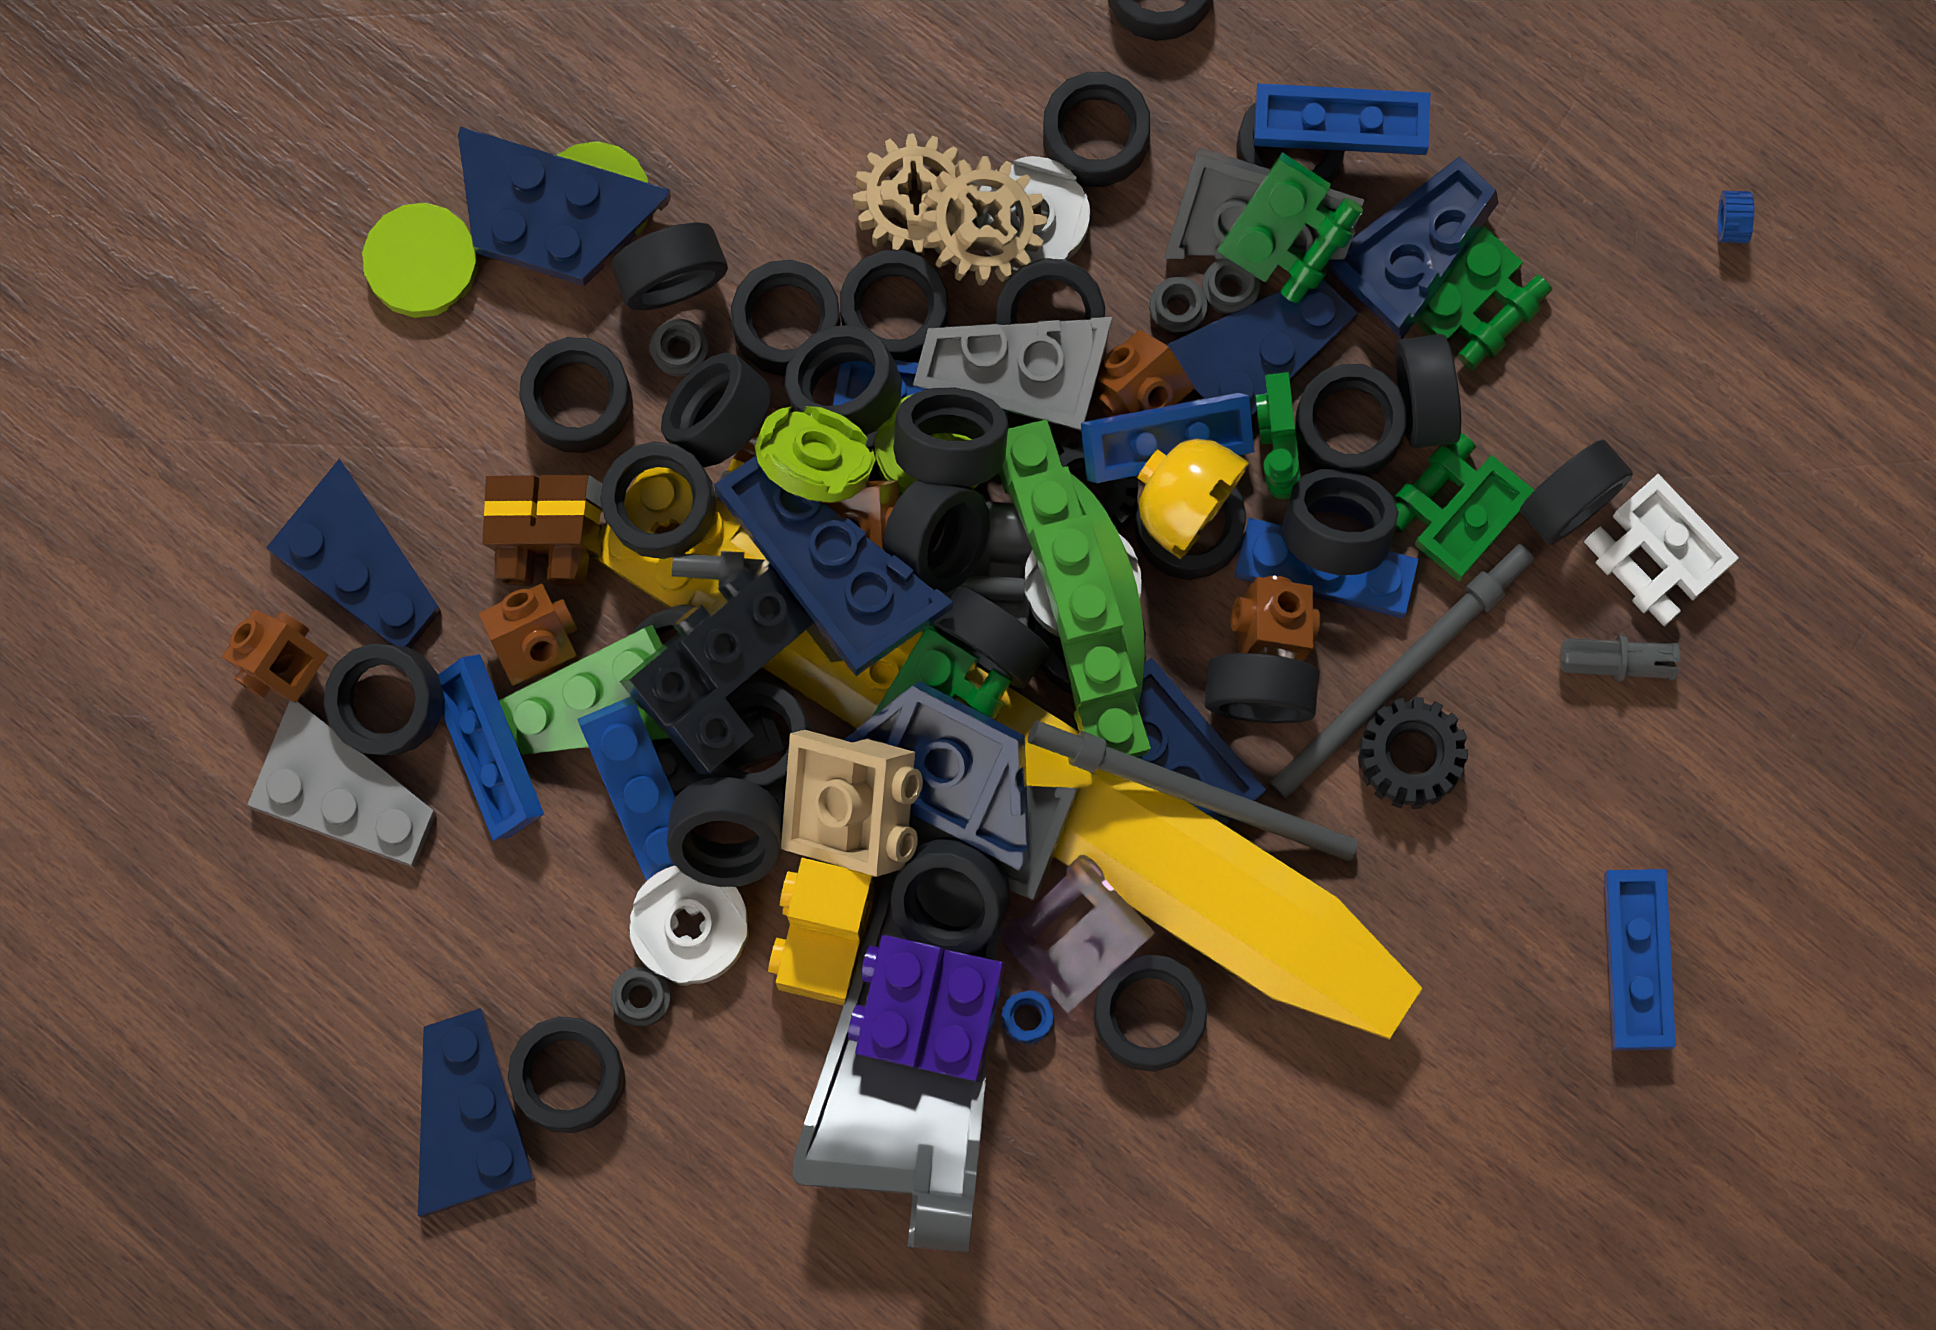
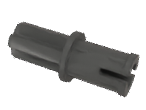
(1619, 658)

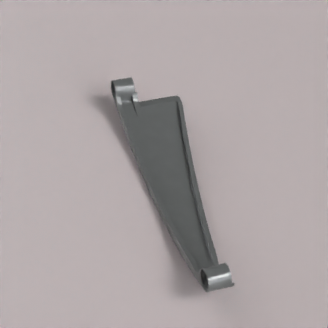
(894, 1123)

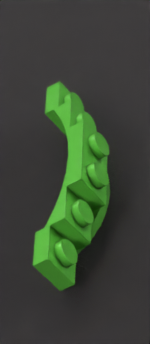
(1086, 585)

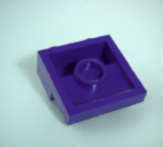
(927, 1007)

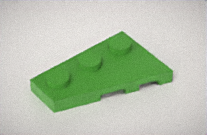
(547, 712)

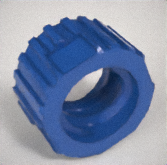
(1735, 216)
(1027, 998)

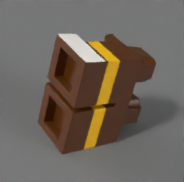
(542, 519)

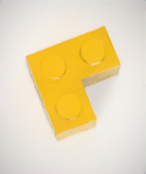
(826, 930)

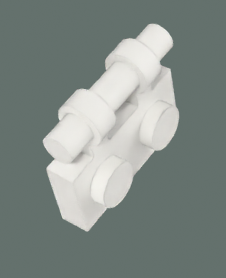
(1673, 538)

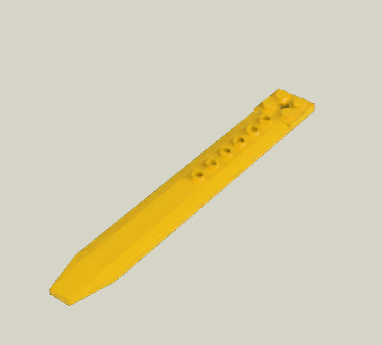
(1151, 846)

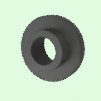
(1228, 270)
(1181, 289)
(672, 332)
(634, 979)

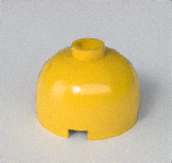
(1186, 491)

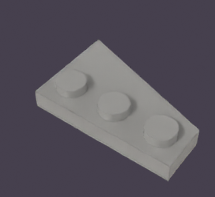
(1025, 368)
(338, 791)

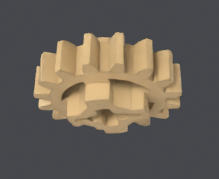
(892, 196)
(968, 203)

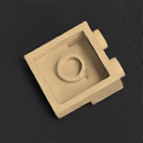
(850, 802)

